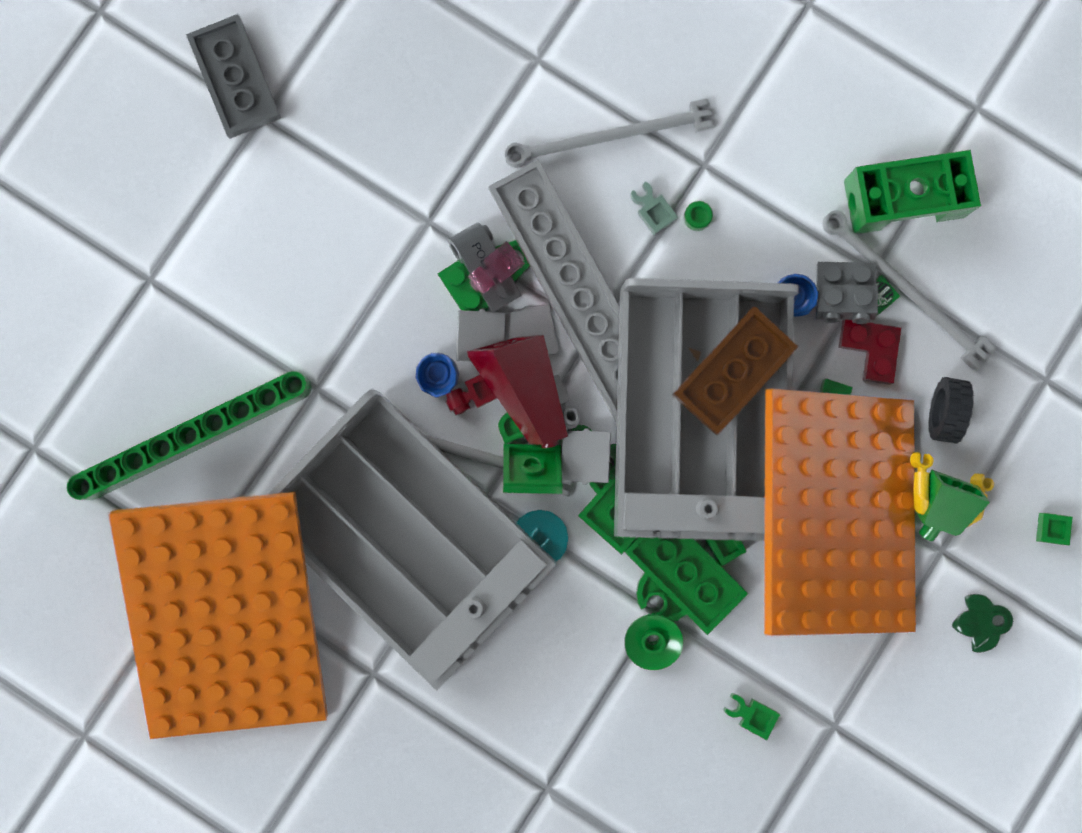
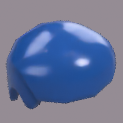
(807, 295)
(437, 374)

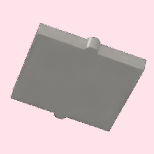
(533, 322)
(478, 330)
(586, 456)

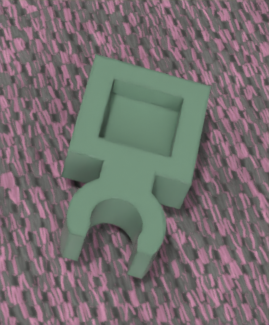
(655, 212)

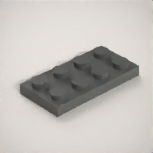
(233, 76)

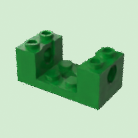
(883, 192)

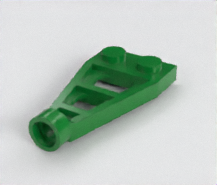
(457, 283)

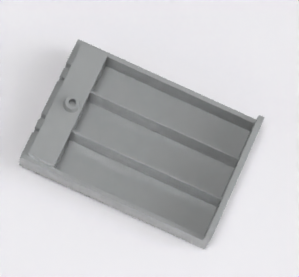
(669, 466)
(410, 539)

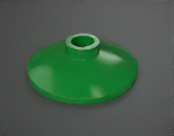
(658, 653)

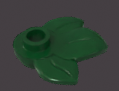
(978, 622)

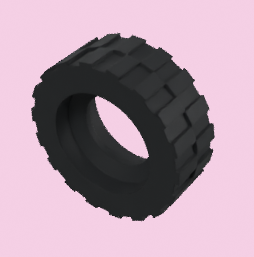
(951, 410)

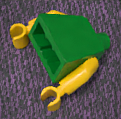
(945, 501)

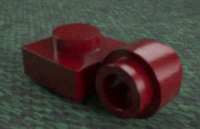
(477, 391)

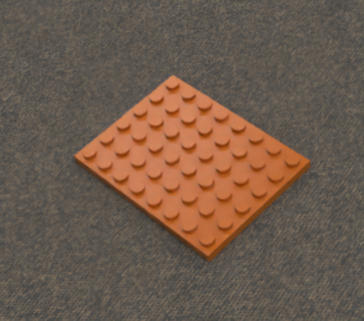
(838, 514)
(220, 614)

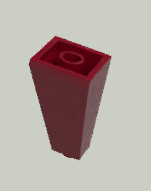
(525, 385)

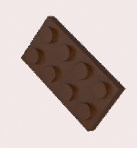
(735, 370)

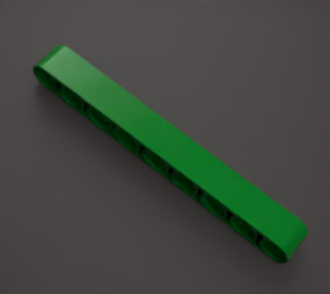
(176, 437)

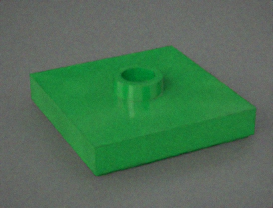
(532, 469)

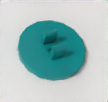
(547, 531)

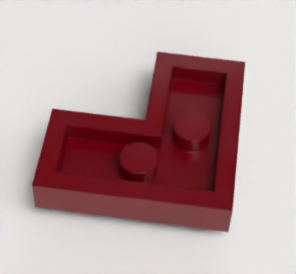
(880, 345)

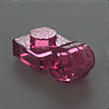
(501, 264)

